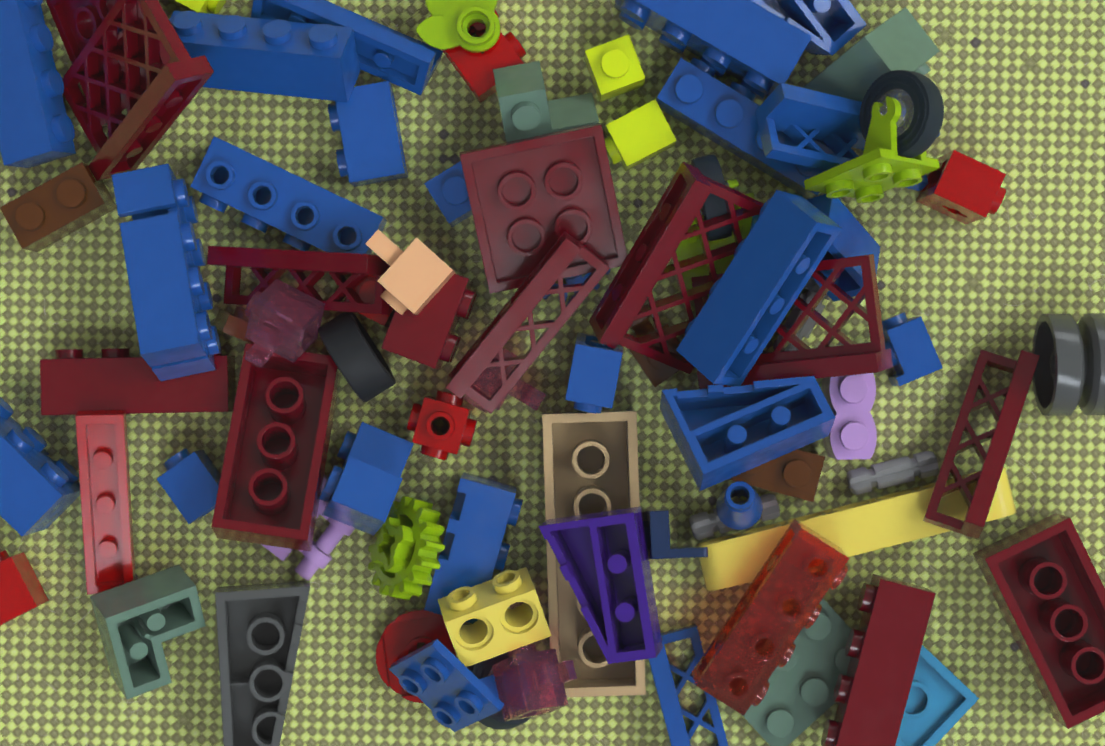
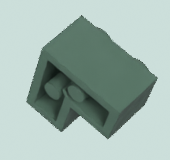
(891, 46)
(526, 107)
(138, 619)

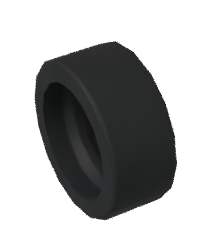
(356, 356)

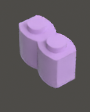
(854, 428)

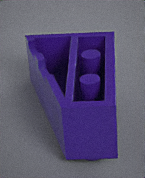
(612, 578)

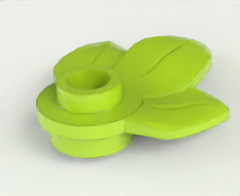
(451, 24)

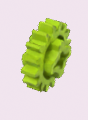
(406, 549)

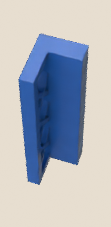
(379, 48)
(808, 116)
(668, 692)

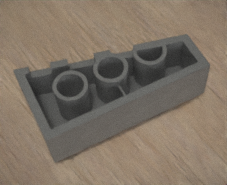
(257, 657)

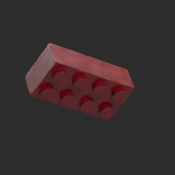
(277, 451)
(1053, 612)

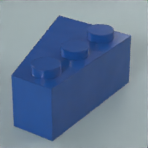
(744, 426)
(474, 536)

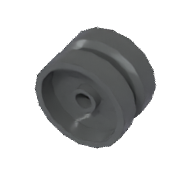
(1070, 364)

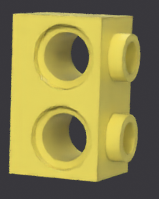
(498, 627)

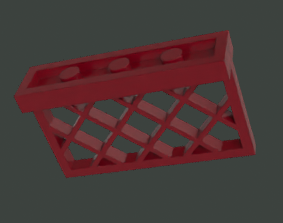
(149, 110)
(649, 259)
(822, 360)

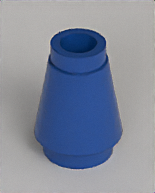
(735, 515)

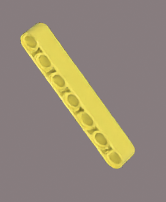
(852, 527)

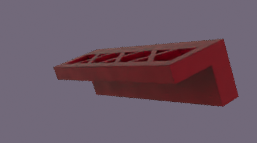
(298, 262)
(511, 320)
(998, 448)

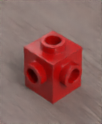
(458, 416)

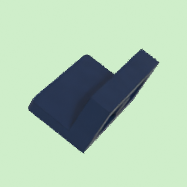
(658, 538)

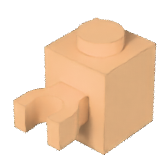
(412, 275)

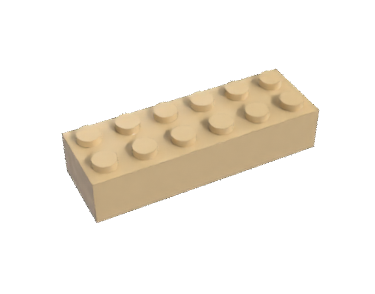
(588, 471)

